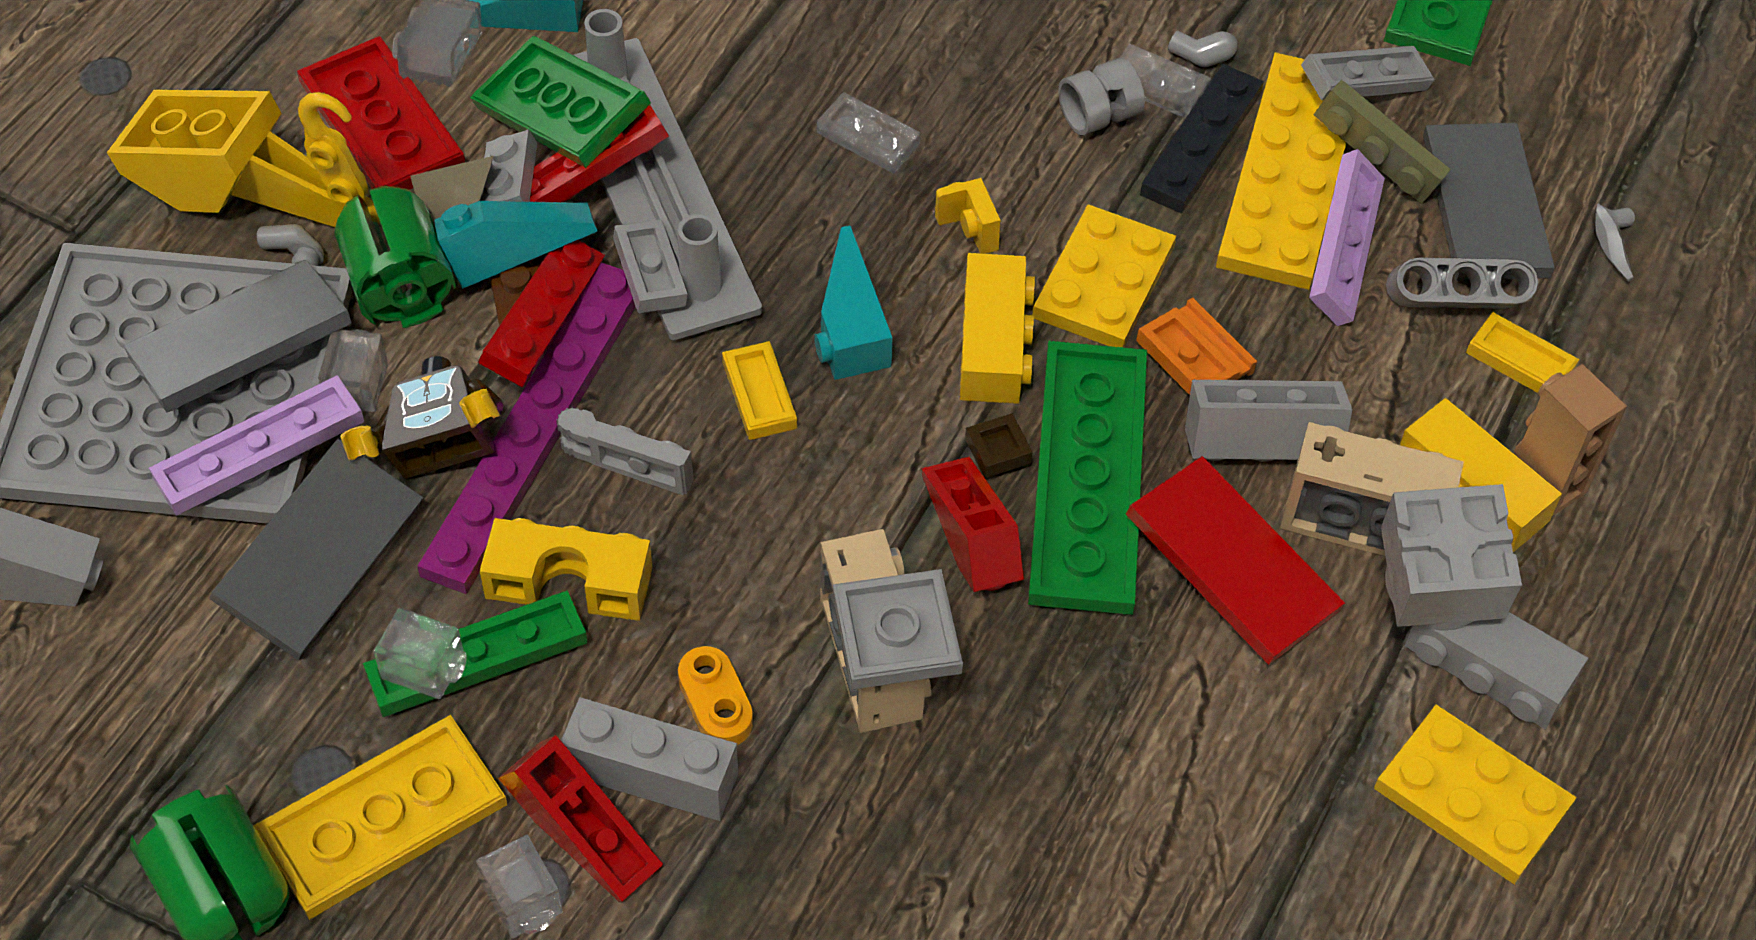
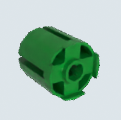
(387, 260)
(238, 853)

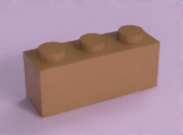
(1570, 432)

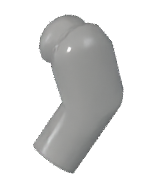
(1206, 50)
(294, 239)

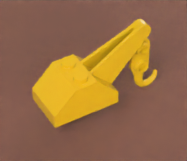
(220, 143)

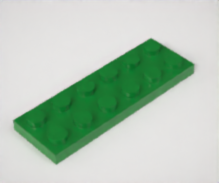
(1088, 478)

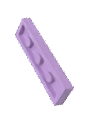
(1347, 238)
(256, 445)

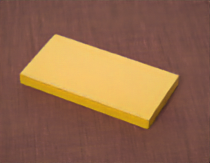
(380, 816)

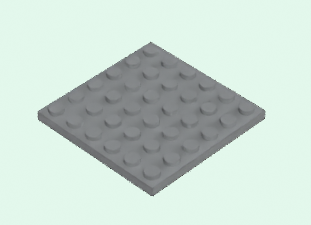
(85, 419)

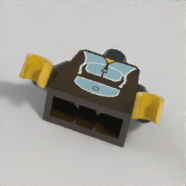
(430, 421)

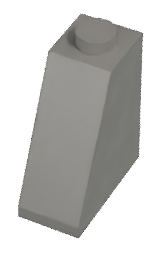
(45, 561)

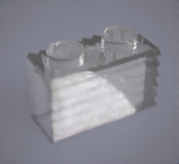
(437, 40)

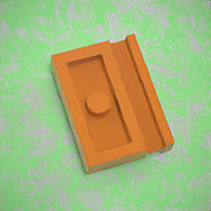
(1194, 346)

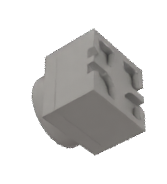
(1449, 556)

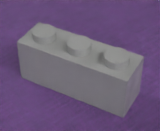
(1260, 417)
(1506, 662)
(652, 758)

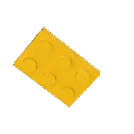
(1104, 277)
(1475, 793)

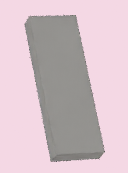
(1369, 71)

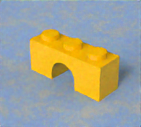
(528, 554)

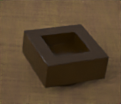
(998, 445)

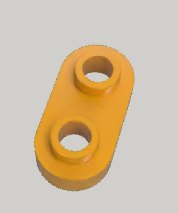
(713, 692)

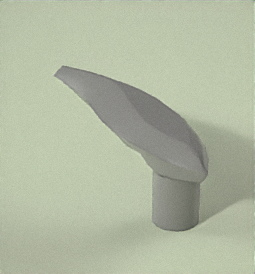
(1608, 233)

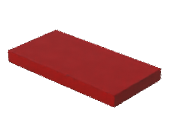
(391, 122)
(1235, 559)

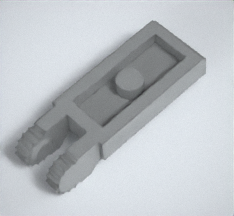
(625, 451)

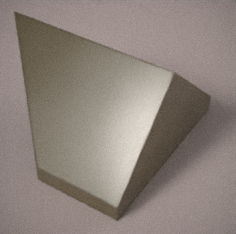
(452, 185)

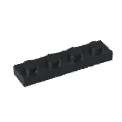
(1201, 138)

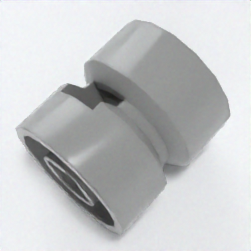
(1101, 96)

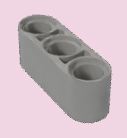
(1484, 279)

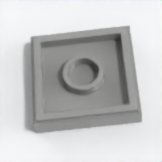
(897, 629)

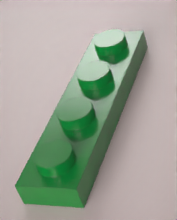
(496, 648)

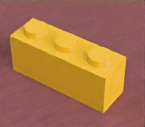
(996, 328)
(1486, 462)

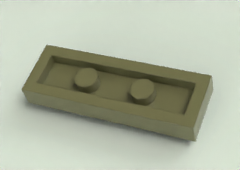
(1381, 141)

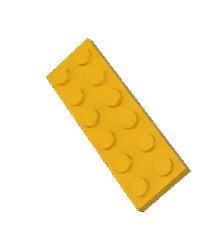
(1283, 183)

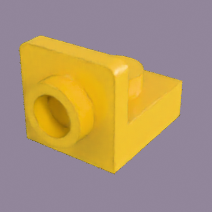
(974, 208)

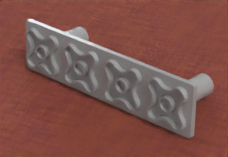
(671, 188)

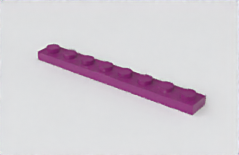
(529, 430)

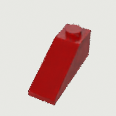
(975, 524)
(580, 817)

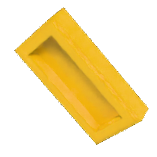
(1519, 353)
(759, 390)

